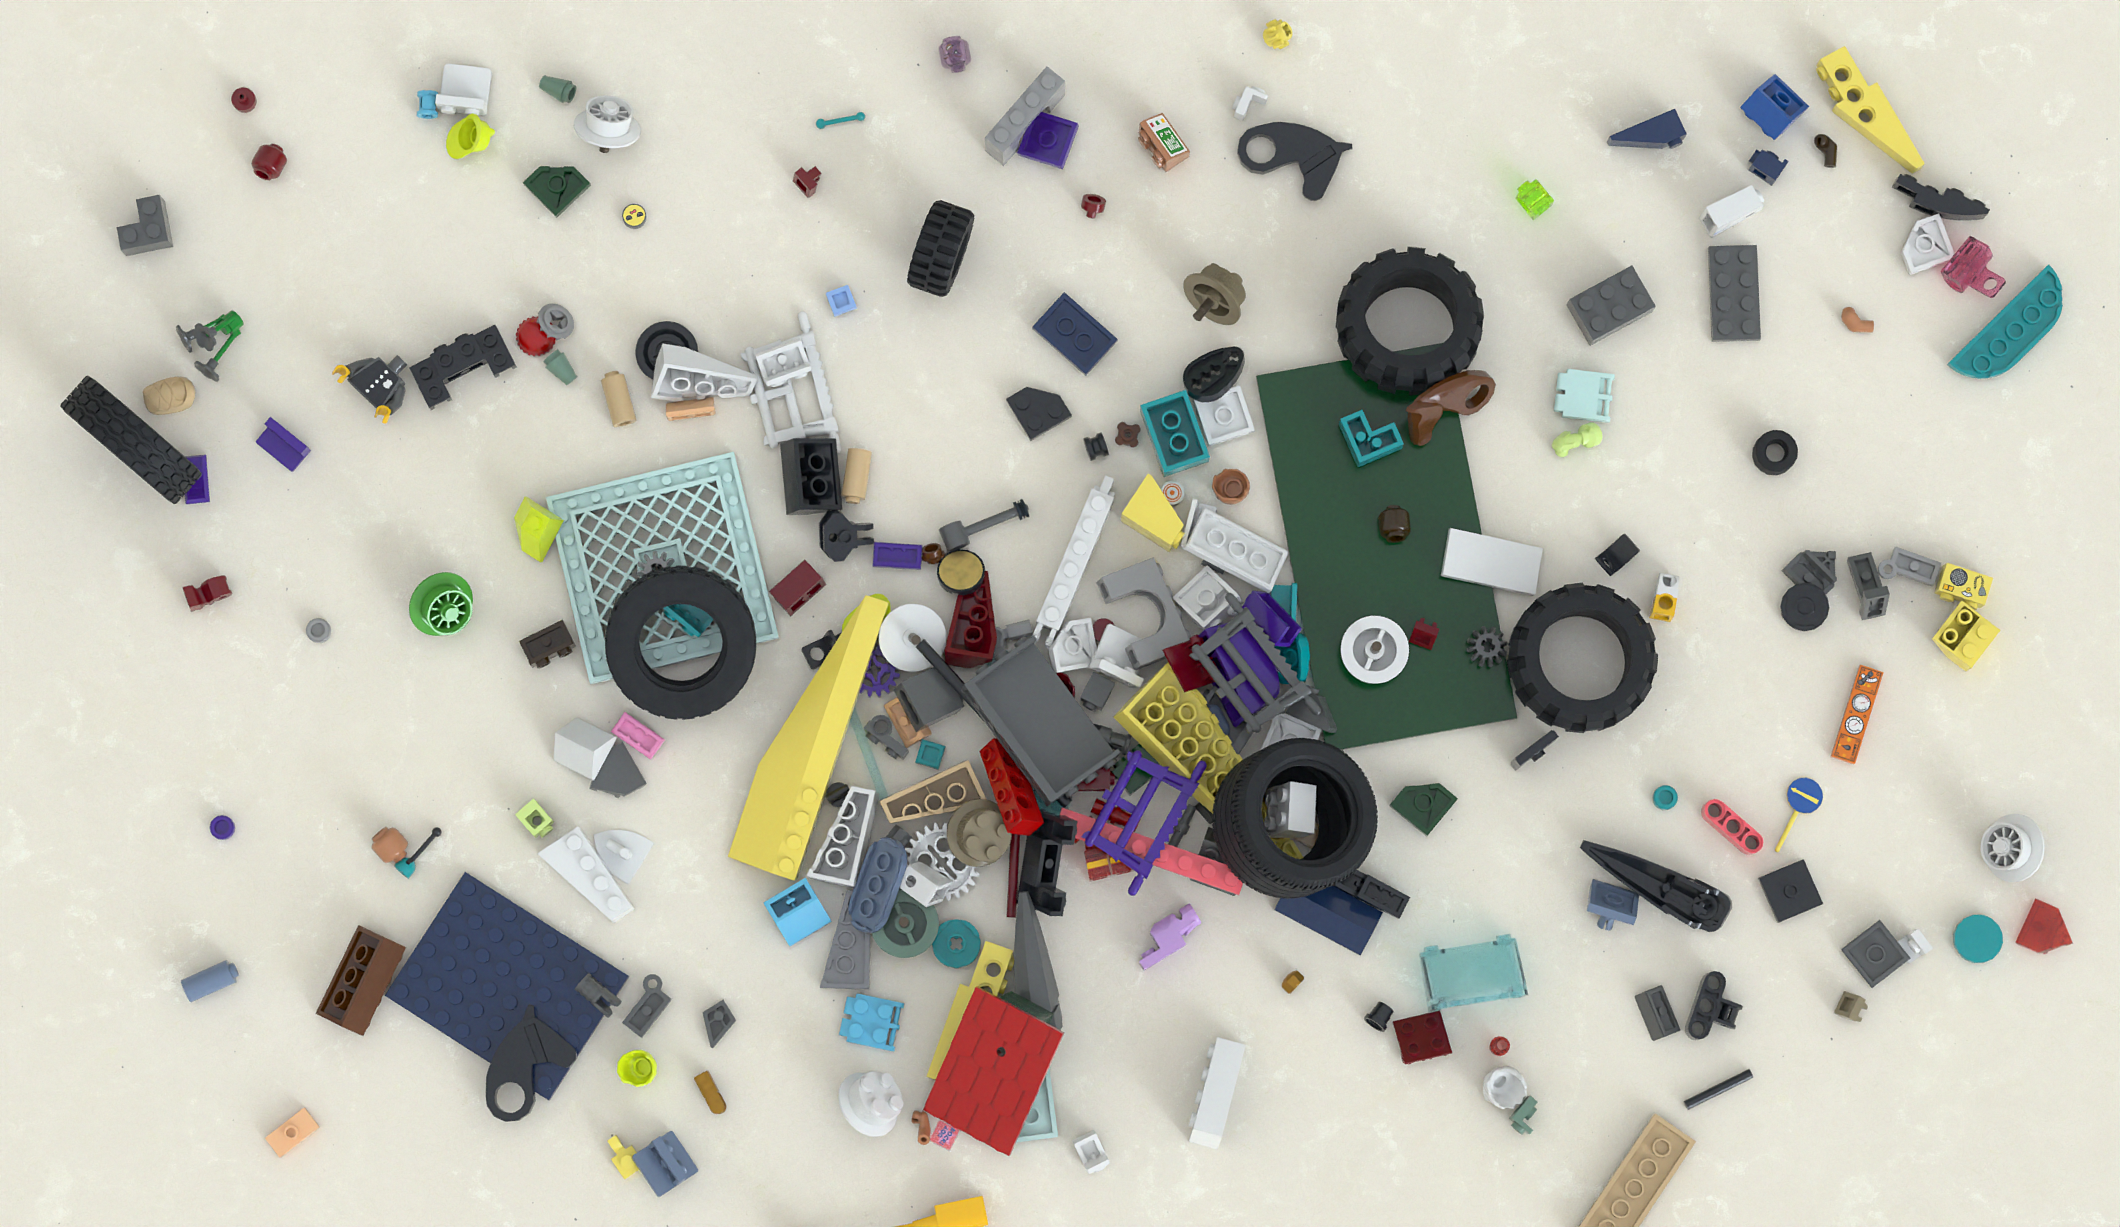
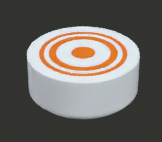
(1173, 492)

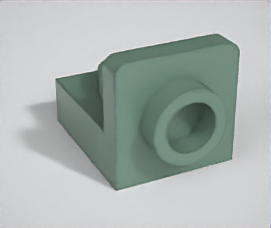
(1526, 1111)

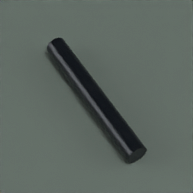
(1718, 1089)

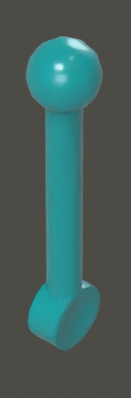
(820, 123)

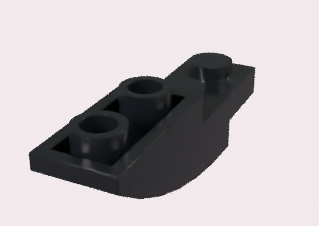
(1949, 205)

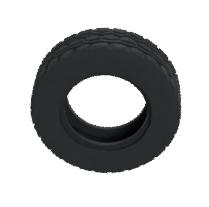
(131, 439)
(674, 697)

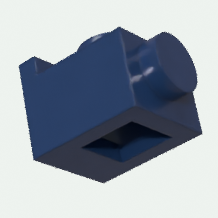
(1766, 165)

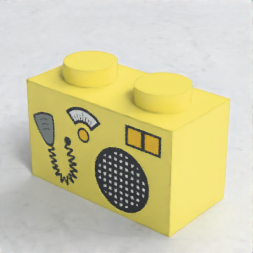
(1963, 585)

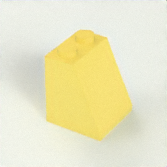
(1153, 516)

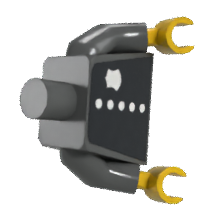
(376, 383)

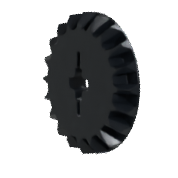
(653, 338)

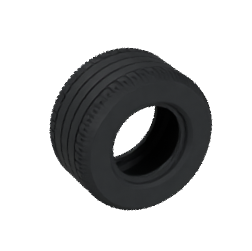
(1343, 809)

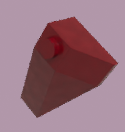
(972, 629)

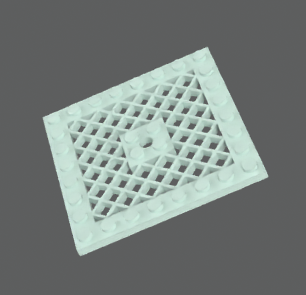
(631, 490)

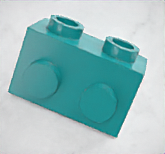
(692, 618)

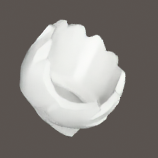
(1504, 1087)

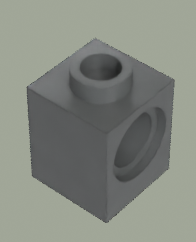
(1096, 692)

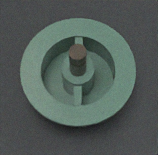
(909, 928)

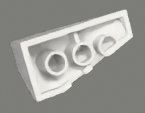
(687, 373)

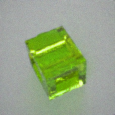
(1534, 198)

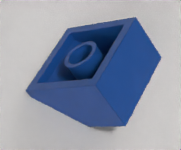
(1774, 107)

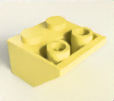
(1965, 636)

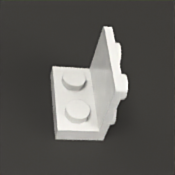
(1112, 658)

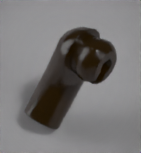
(1828, 148)

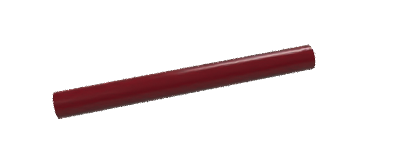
(1013, 875)

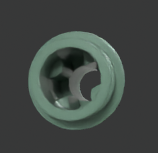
(558, 88)
(559, 366)

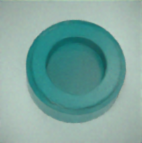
(1665, 797)

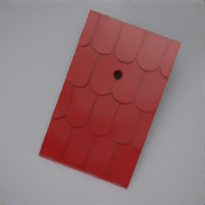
(994, 1068)

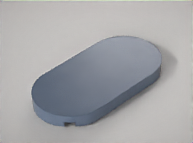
(877, 885)

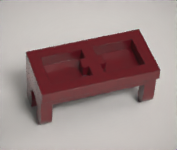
(797, 587)

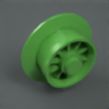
(441, 604)

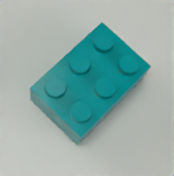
(1174, 433)

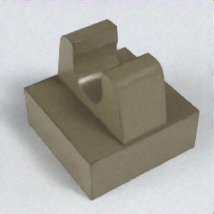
(1850, 1006)

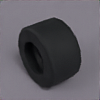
(1775, 437)

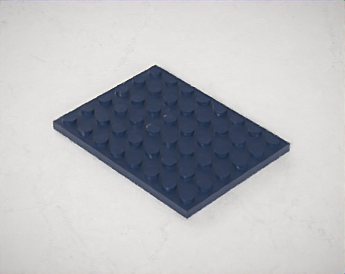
(488, 964)

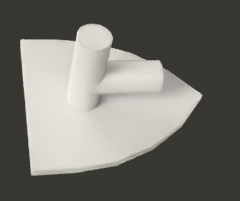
(622, 852)

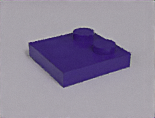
(1048, 140)

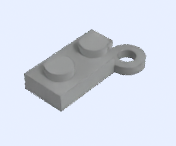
(1911, 566)

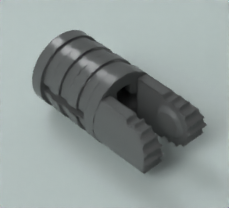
(593, 991)

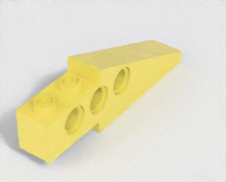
(1884, 126)
(990, 954)

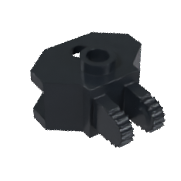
(843, 533)

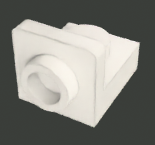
(1915, 945)

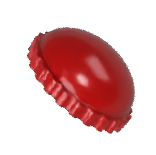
(532, 339)

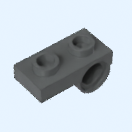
(893, 748)

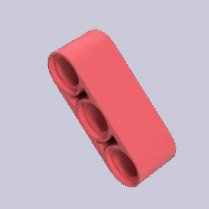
(1744, 829)

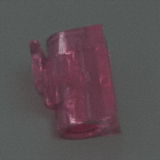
(1969, 269)

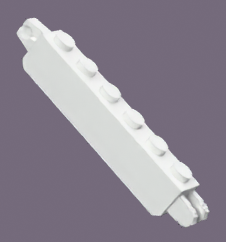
(1075, 560)

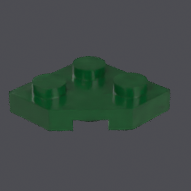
(556, 187)
(1423, 805)

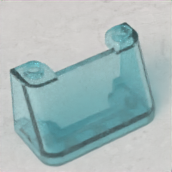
(1472, 973)

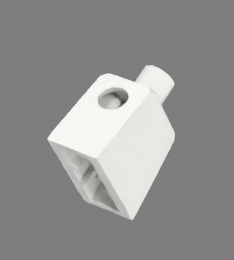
(925, 884)

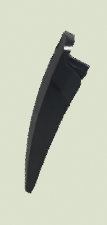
(1671, 892)

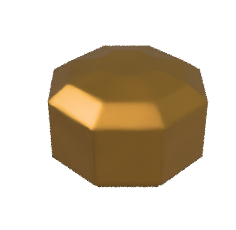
(1291, 981)

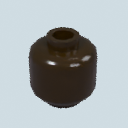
(1394, 524)

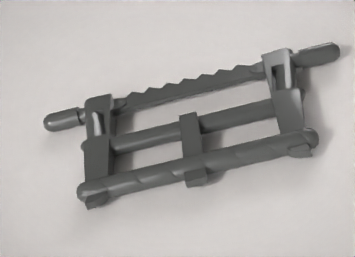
(1274, 707)

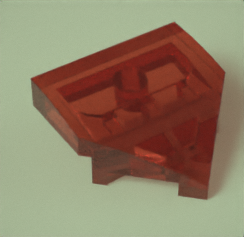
(2043, 929)

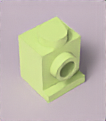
(531, 811)

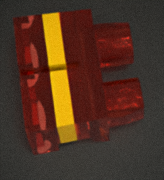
(1098, 864)

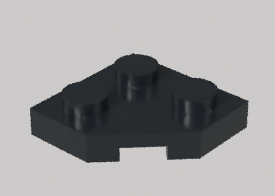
(1038, 410)

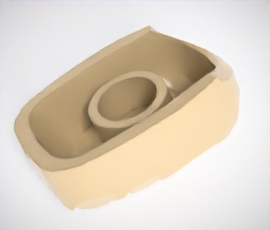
(169, 395)

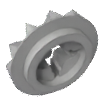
(555, 312)

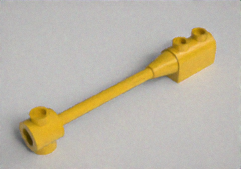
(959, 1213)

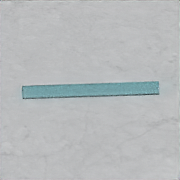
(868, 755)

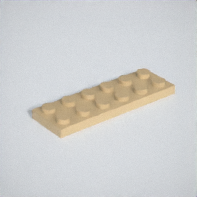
(1640, 1176)

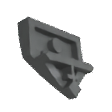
(1813, 568)
(618, 773)

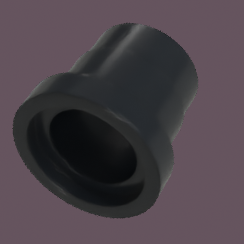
(1379, 1016)

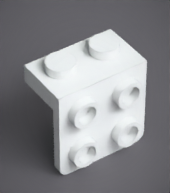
(464, 90)

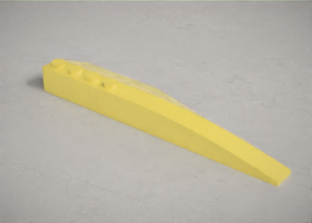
(803, 755)

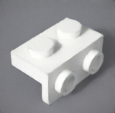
(783, 363)

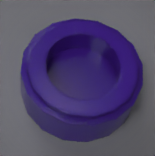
(222, 827)

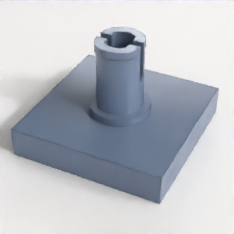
(1612, 904)

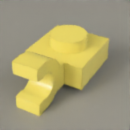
(623, 1159)

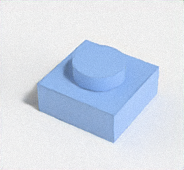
(841, 300)

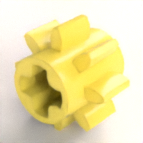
(1277, 34)

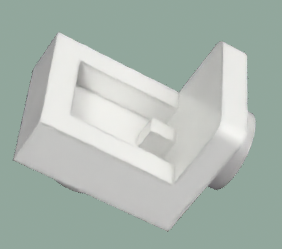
(1242, 103)
(1091, 1152)

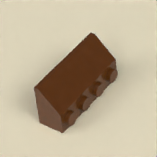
(360, 980)

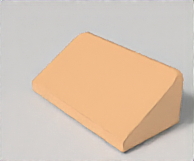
(690, 409)
(904, 725)

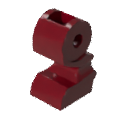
(209, 591)

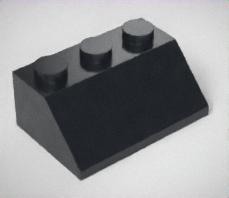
(811, 475)

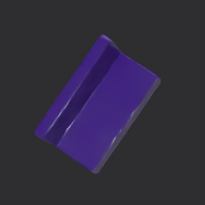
(282, 445)

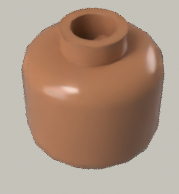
(389, 845)

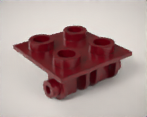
(1188, 671)
(1422, 1037)

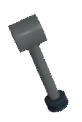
(956, 535)

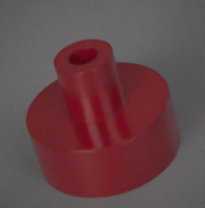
(247, 103)
(1093, 204)

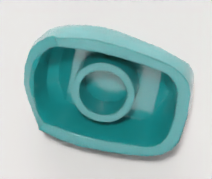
(1297, 656)

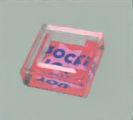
(944, 1135)

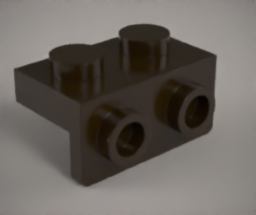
(547, 644)

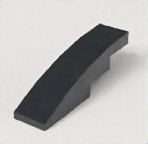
(1374, 893)

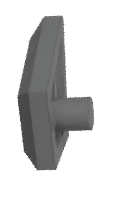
(718, 1021)

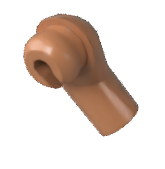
(924, 1127)

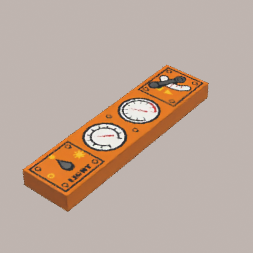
(1857, 714)

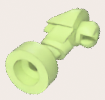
(1588, 436)

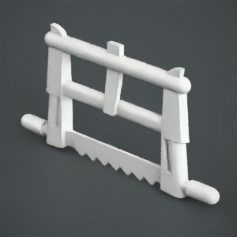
(825, 426)

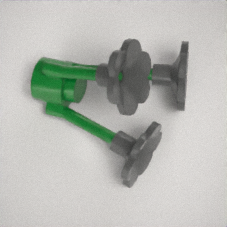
(205, 339)

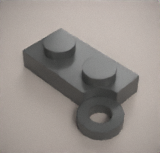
(648, 1007)

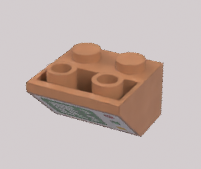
(1163, 142)

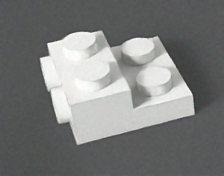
(1205, 599)

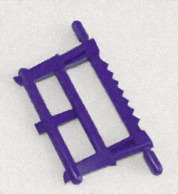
(1116, 850)

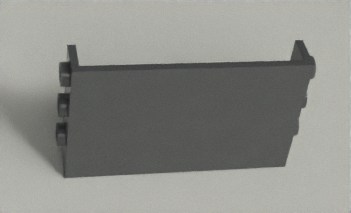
(1038, 722)

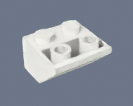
(1290, 810)

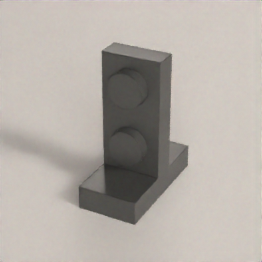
(1871, 593)

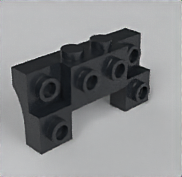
(458, 359)
(1043, 860)

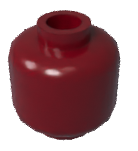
(269, 161)

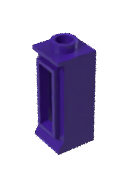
(1272, 618)

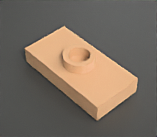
(292, 1132)

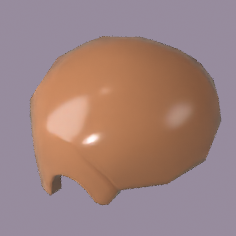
(1231, 486)

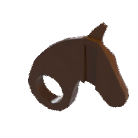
(1448, 396)

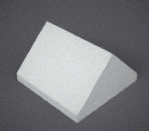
(582, 747)

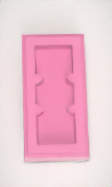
(637, 735)

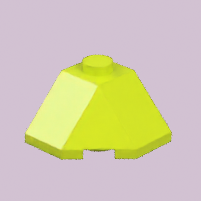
(536, 528)

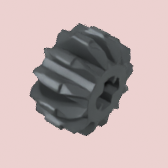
(1479, 649)

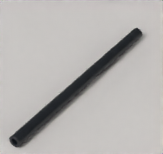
(957, 683)

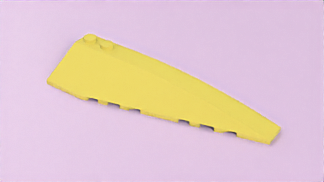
(1180, 733)

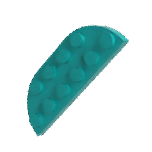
(2013, 330)

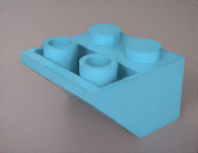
(797, 912)

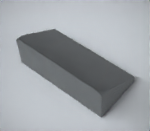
(1657, 1013)

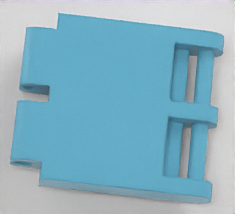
(870, 1021)

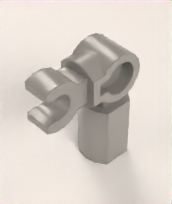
(1013, 632)

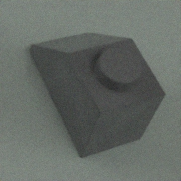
(1301, 711)

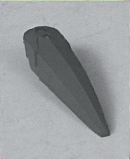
(1032, 963)

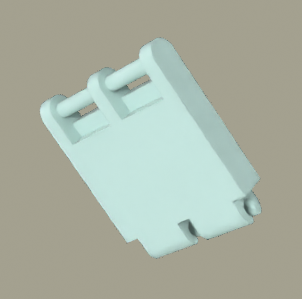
(1583, 395)

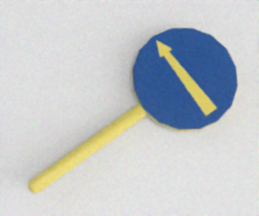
(1804, 797)

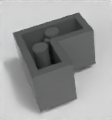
(151, 232)

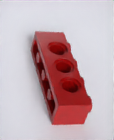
(1011, 790)

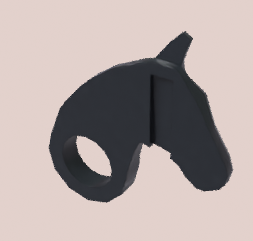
(1296, 143)
(513, 1062)

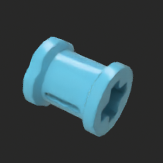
(427, 104)

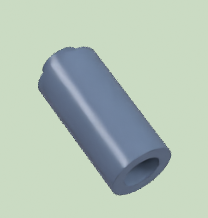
(209, 980)

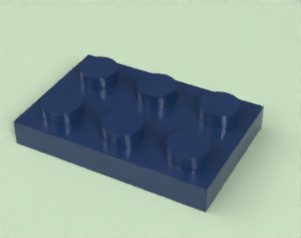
(1075, 333)

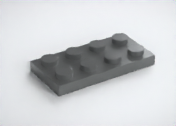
(1734, 293)

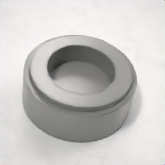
(318, 630)

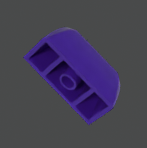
(1258, 662)

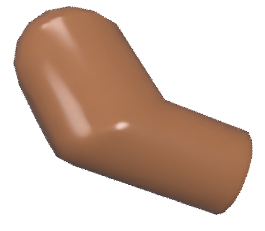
(1854, 323)

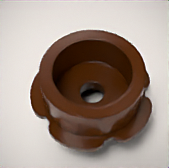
(932, 553)

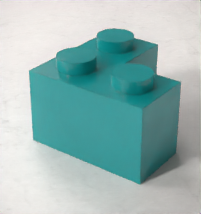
(1369, 444)

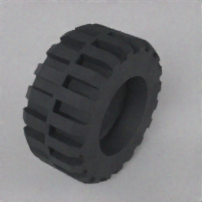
(940, 248)

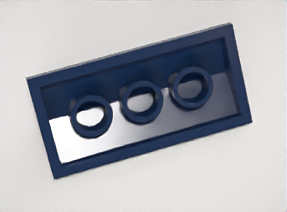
(1334, 916)

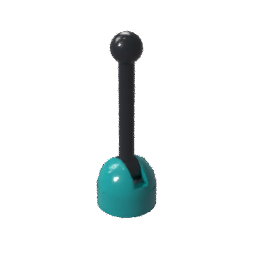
(407, 865)

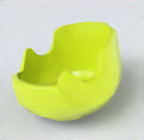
(637, 1068)

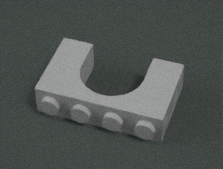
(1042, 94)
(1147, 581)

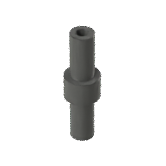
(1183, 825)

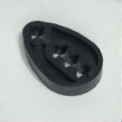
(1219, 384)

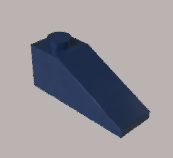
(1653, 133)

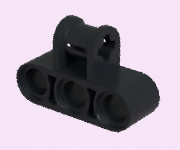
(1719, 1008)

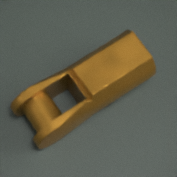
(710, 1092)

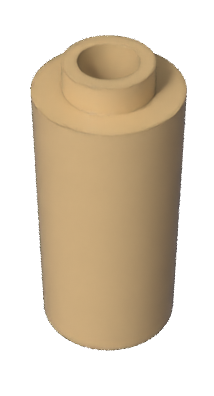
(618, 399)
(856, 475)

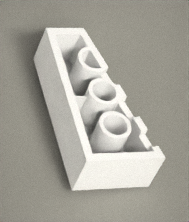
(1217, 1092)

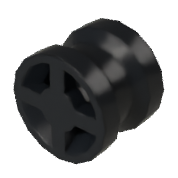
(1096, 446)

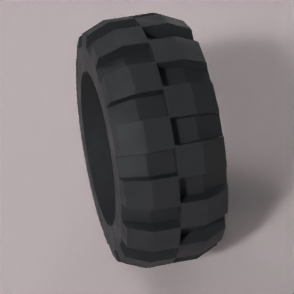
(1418, 271)
(1618, 615)

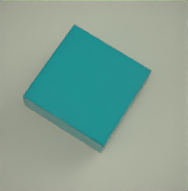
(930, 754)

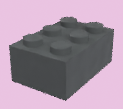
(1611, 305)

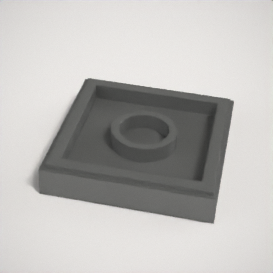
(1875, 953)

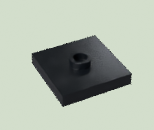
(1534, 751)
(1790, 891)

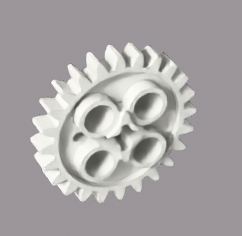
(931, 838)

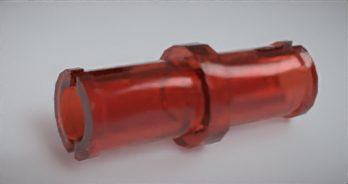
(1505, 1046)

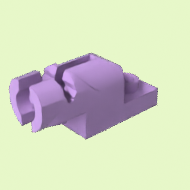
(1168, 935)

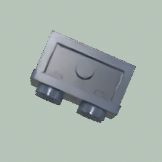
(664, 1163)

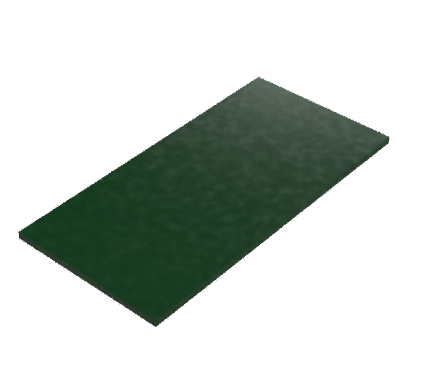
(1355, 573)

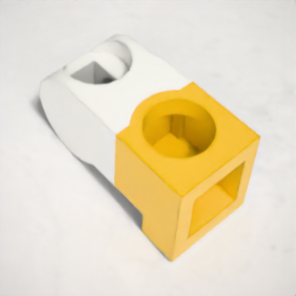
(1665, 597)

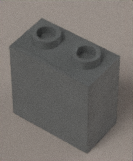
(928, 699)

